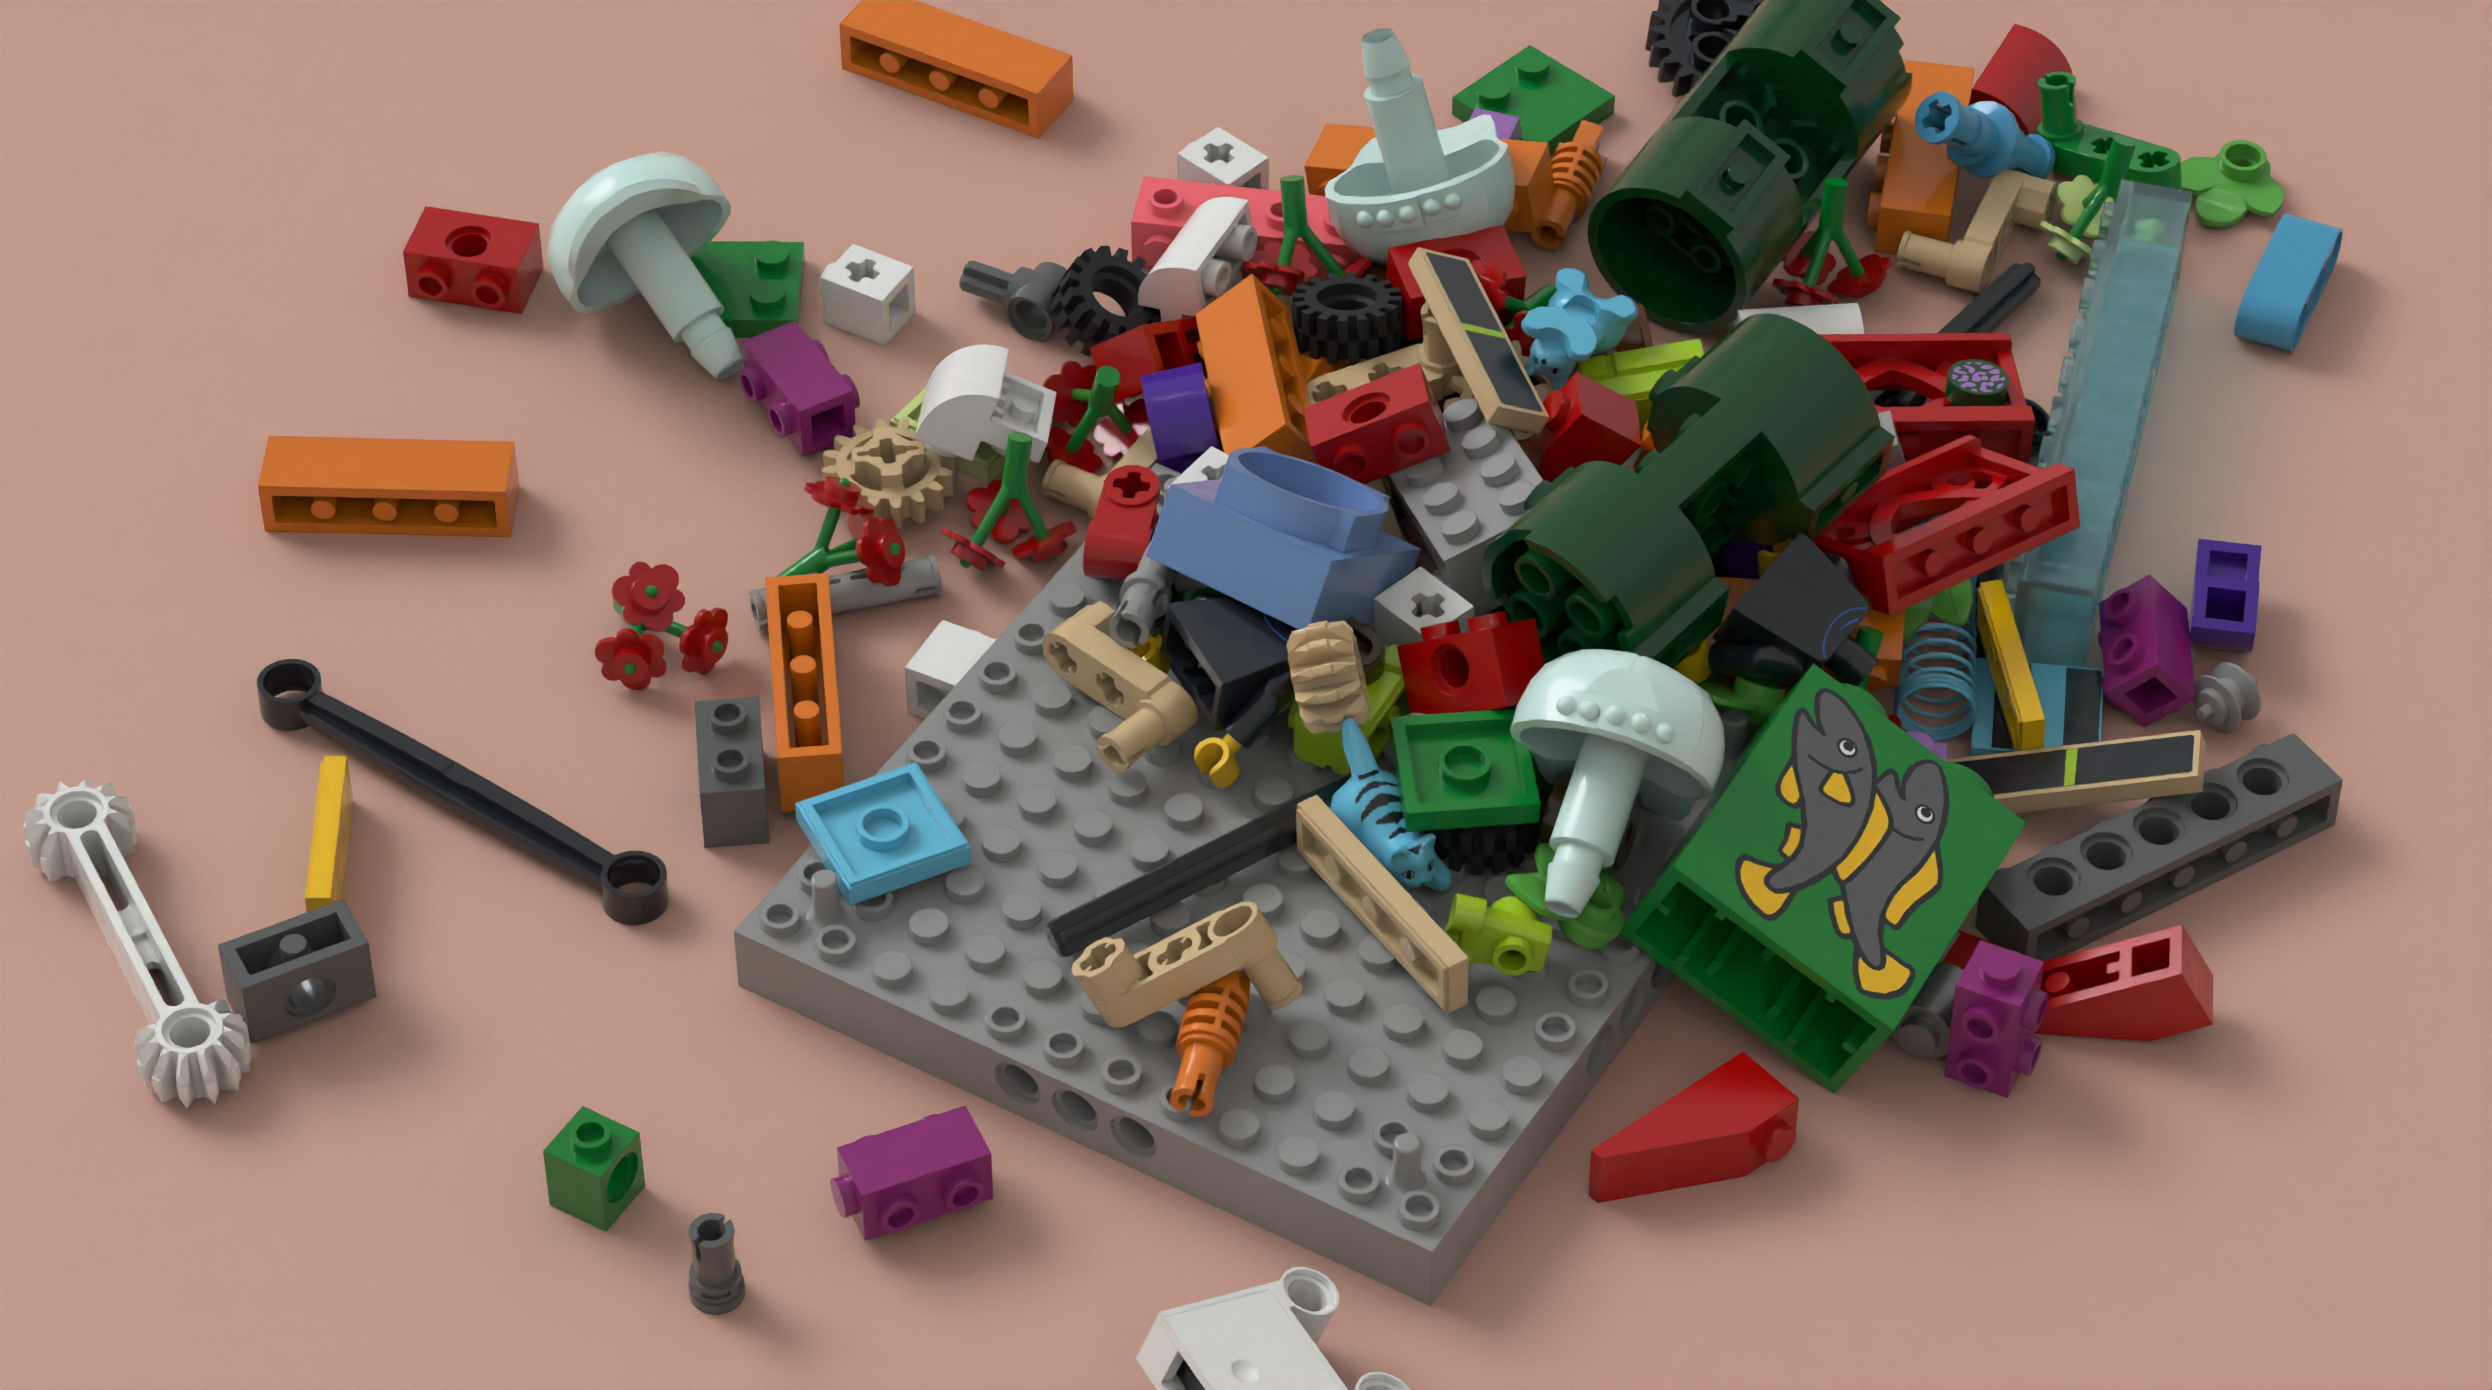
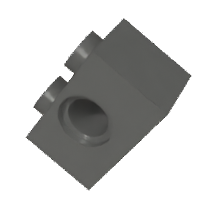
(731, 772)
(297, 970)

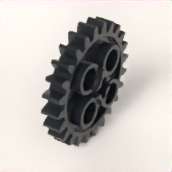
(1690, 35)

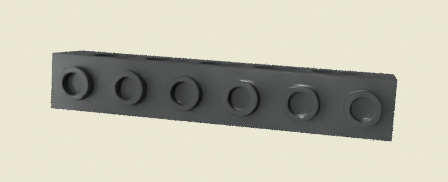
(2160, 852)

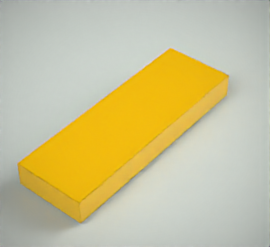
(2009, 667)
(329, 834)

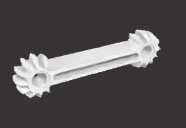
(187, 1046)

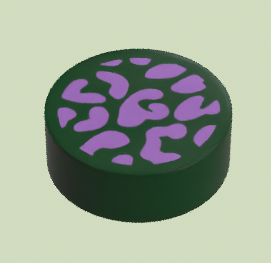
(1976, 384)

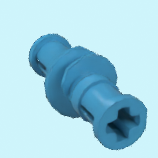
(1982, 137)

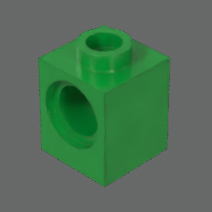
(594, 1168)

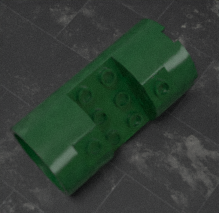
(1748, 159)
(1747, 446)

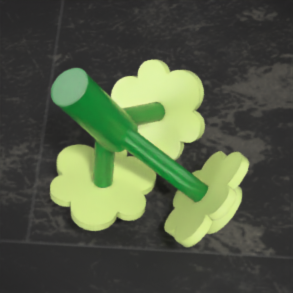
(2084, 203)

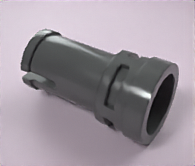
(715, 1274)

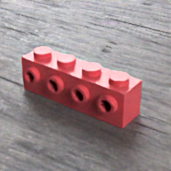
(1169, 203)

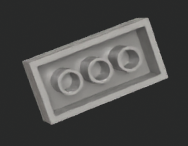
(1466, 497)

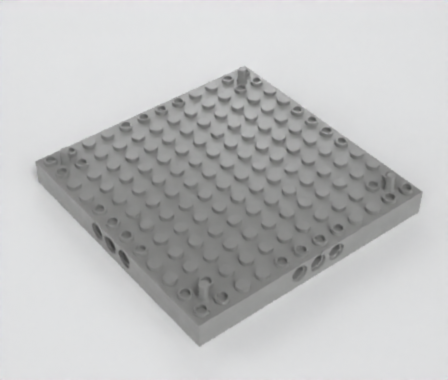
(1347, 1114)

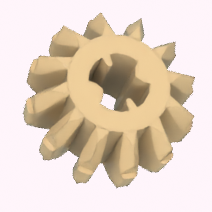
(1327, 676)

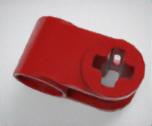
(1122, 523)

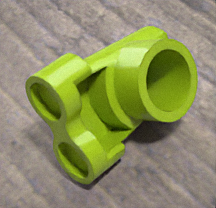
(1500, 935)

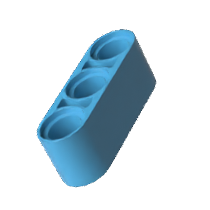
(2288, 282)

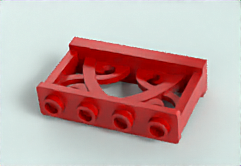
(1922, 365)
(1990, 515)

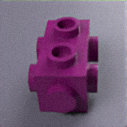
(798, 388)
(2146, 651)
(1995, 1019)
(913, 1173)

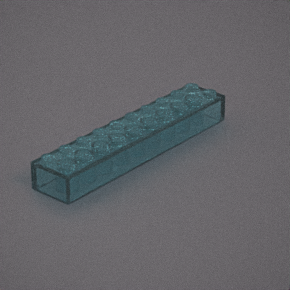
(2102, 415)

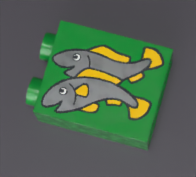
(1824, 878)

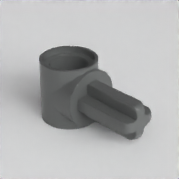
(1023, 294)

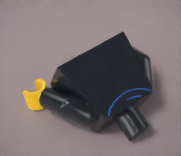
(1789, 620)
(1232, 669)

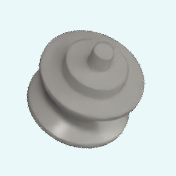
(2227, 697)

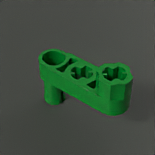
(2084, 148)

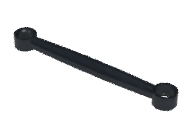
(463, 791)

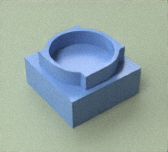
(1283, 538)

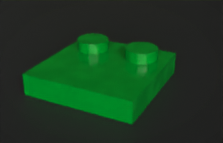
(1541, 93)
(754, 282)
(1462, 771)

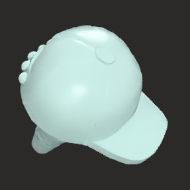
(1411, 176)
(635, 234)
(1619, 732)

